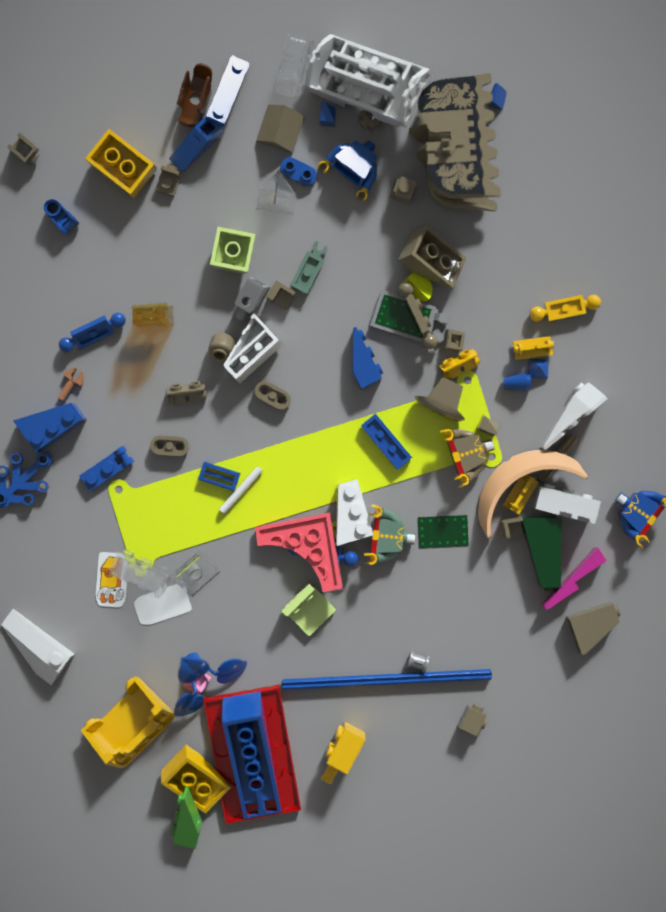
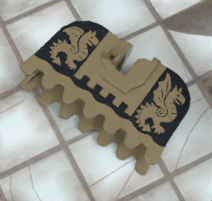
(456, 140)

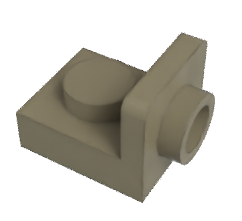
(168, 180)

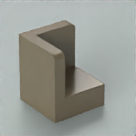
(281, 295)
(512, 527)

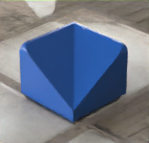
(327, 115)

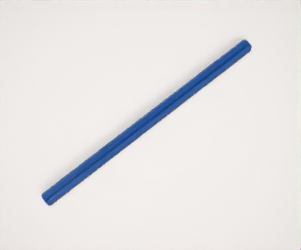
(386, 679)

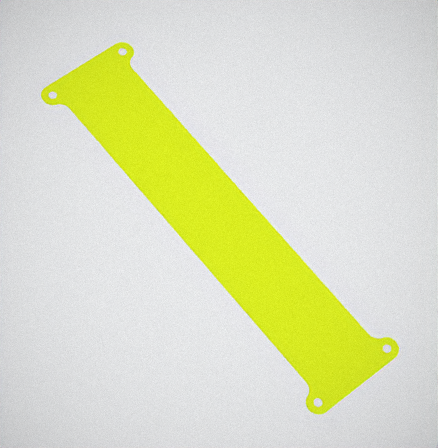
(293, 479)

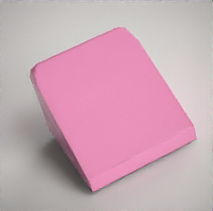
(200, 684)

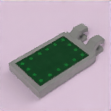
(395, 317)

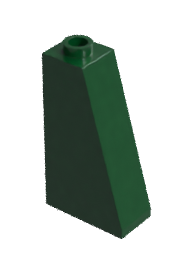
(544, 546)

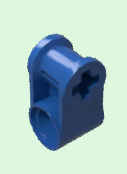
(62, 218)

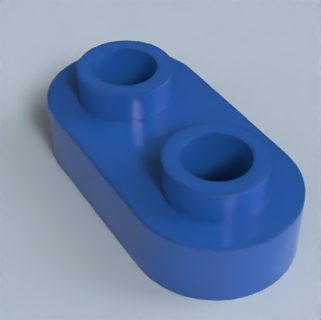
(296, 174)

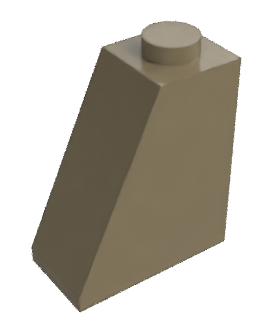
(592, 625)

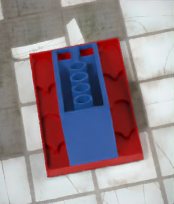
(252, 753)

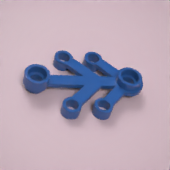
(19, 480)

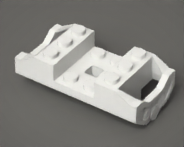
(388, 91)

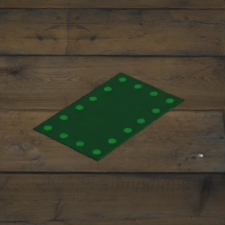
(443, 531)

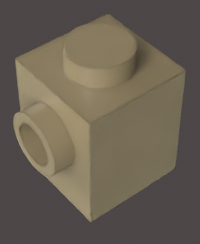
(473, 719)

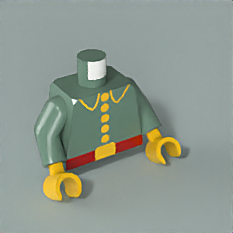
(387, 536)

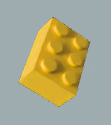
(121, 163)

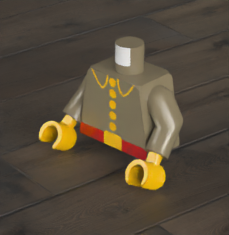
(467, 453)

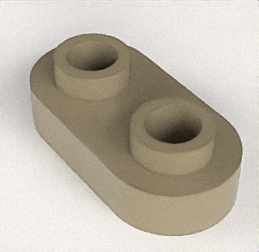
(273, 394)
(169, 445)

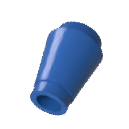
(518, 382)

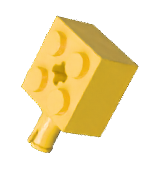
(343, 751)

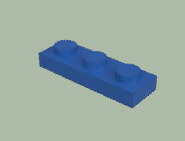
(386, 441)

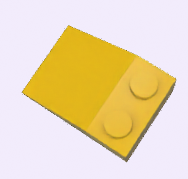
(193, 771)

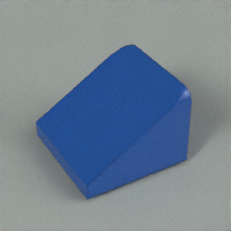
(499, 96)

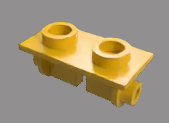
(533, 348)
(467, 359)
(520, 493)

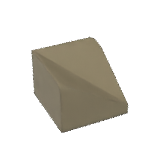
(488, 426)

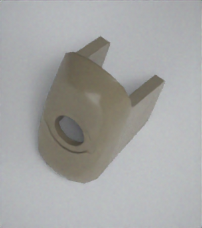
(443, 399)

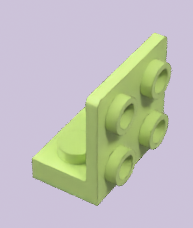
(309, 609)

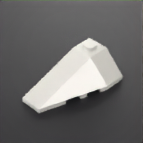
(580, 404)
(39, 649)

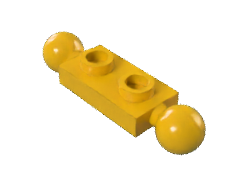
(565, 308)

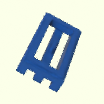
(204, 471)

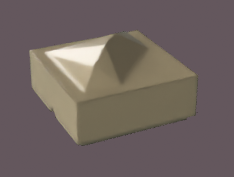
(453, 340)

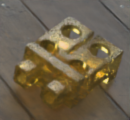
(152, 314)

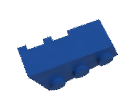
(49, 425)

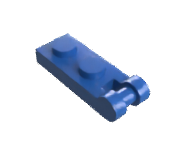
(106, 469)

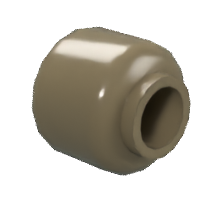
(221, 346)

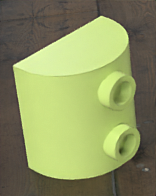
(232, 250)

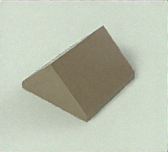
(280, 127)

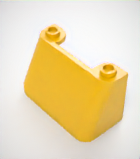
(128, 725)

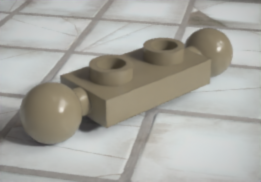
(429, 340)

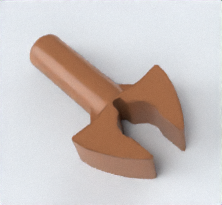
(70, 383)

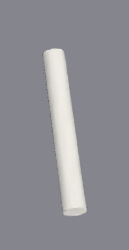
(240, 490)

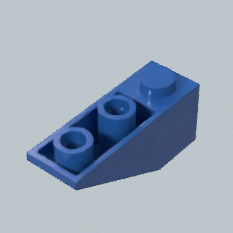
(195, 144)
(364, 368)

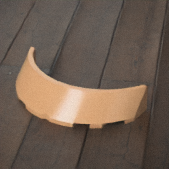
(514, 469)

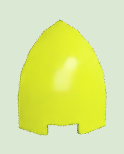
(421, 287)

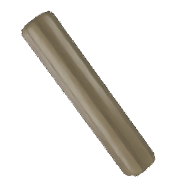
(564, 448)

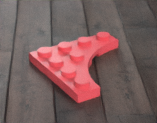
(310, 538)

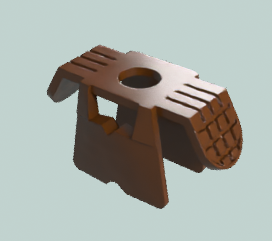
(200, 84)

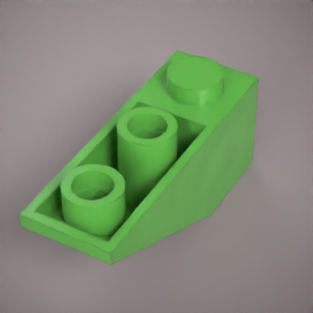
(188, 820)

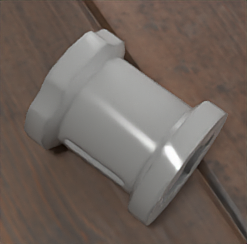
(417, 662)

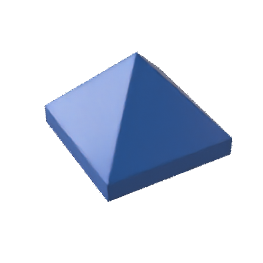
(538, 368)

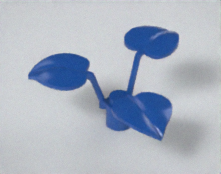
(194, 667)

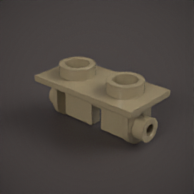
(194, 390)

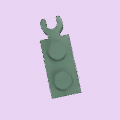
(308, 270)

